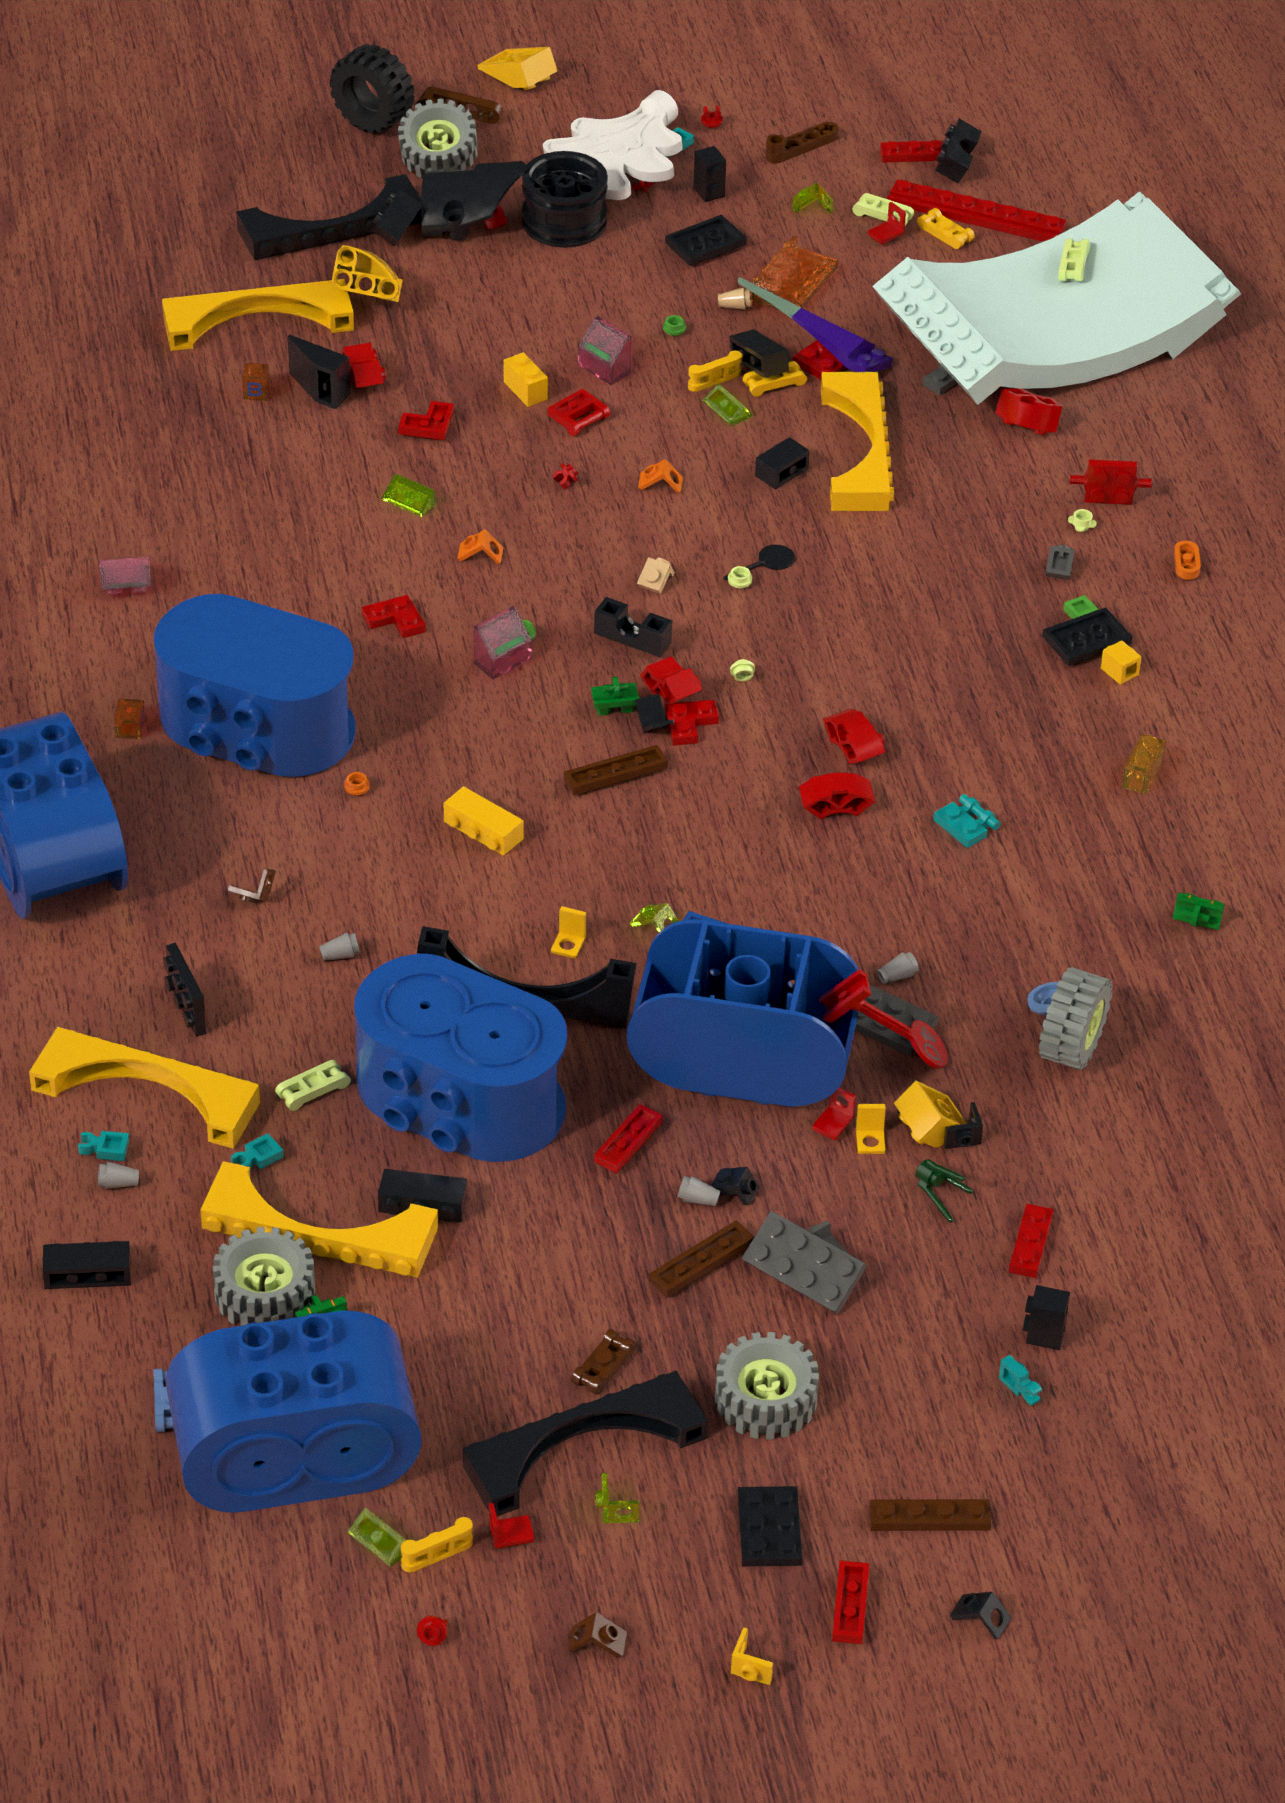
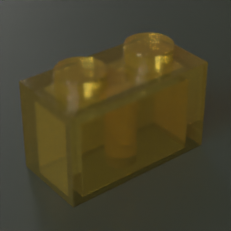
(1144, 763)

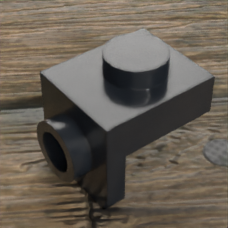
(736, 1181)

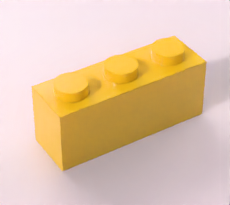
(483, 821)

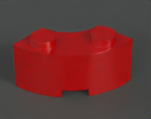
(364, 365)
(1028, 410)
(670, 680)
(854, 735)
(836, 794)

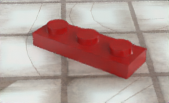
(909, 151)
(628, 1138)
(1031, 1240)
(850, 1602)

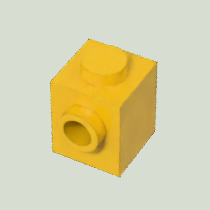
(1121, 662)

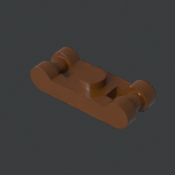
(604, 1362)

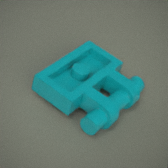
(961, 825)

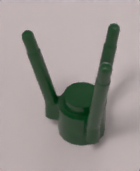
(931, 1175)

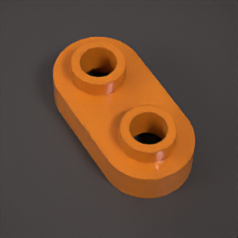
(1187, 560)

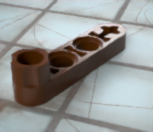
(482, 105)
(780, 148)

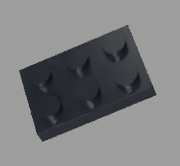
(705, 240)
(1086, 636)
(185, 989)
(769, 1526)

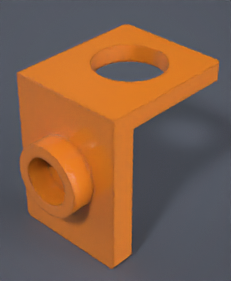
(658, 472)
(479, 542)

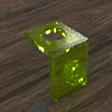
(811, 194)
(654, 914)
(610, 1507)

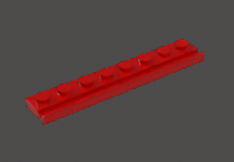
(977, 211)

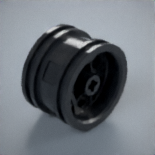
(564, 199)

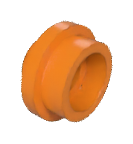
(356, 783)

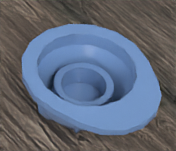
(1040, 998)

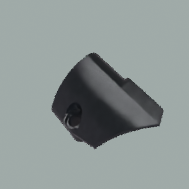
(464, 197)

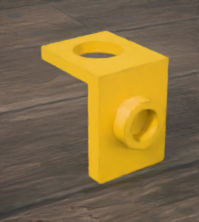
(571, 928)
(870, 1124)
(748, 1666)

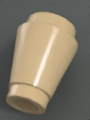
(736, 299)

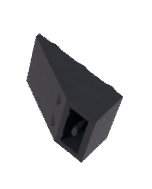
(319, 371)

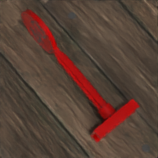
(851, 995)

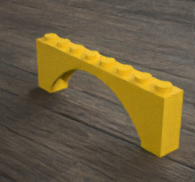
(191, 316)
(869, 482)
(79, 1058)
(390, 1245)

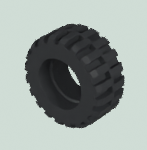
(387, 78)

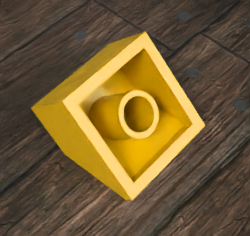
(927, 1113)

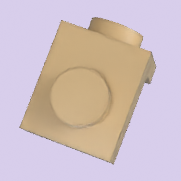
(655, 574)

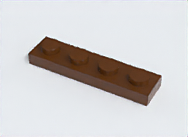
(615, 769)
(701, 1259)
(930, 1515)

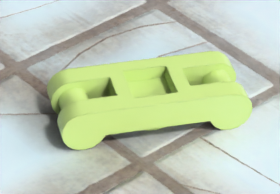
(878, 208)
(1073, 258)
(312, 1084)

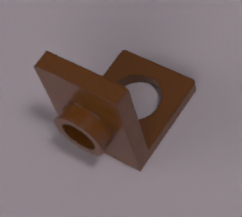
(263, 892)
(601, 1632)

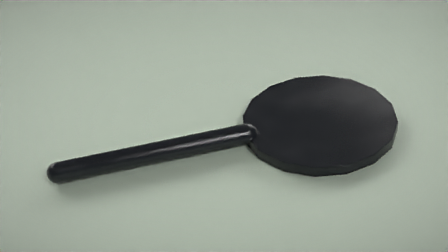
(773, 557)

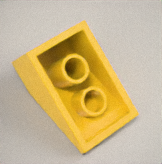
(521, 66)

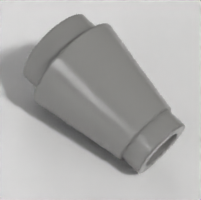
(340, 948)
(899, 968)
(117, 1176)
(697, 1192)

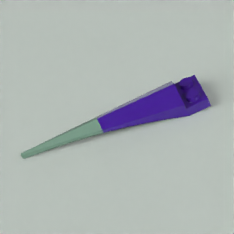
(847, 347)

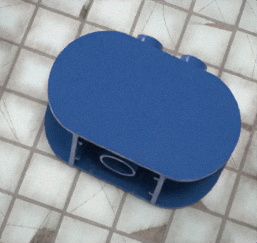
(254, 685)
(54, 815)
(745, 1026)
(459, 1058)
(293, 1400)

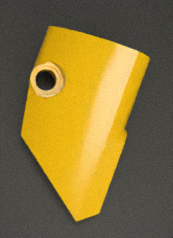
(361, 264)

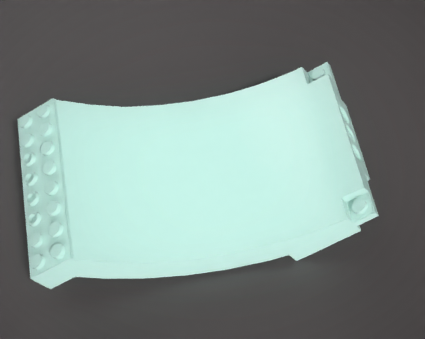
(1025, 329)

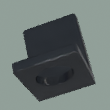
(651, 713)
(965, 1134)
(981, 1606)

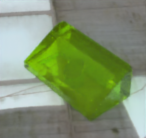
(727, 406)
(409, 495)
(378, 1536)

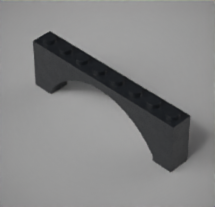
(273, 235)
(595, 999)
(654, 1407)

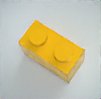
(525, 379)

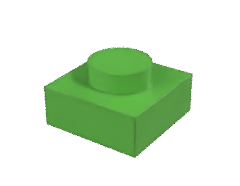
(1079, 607)

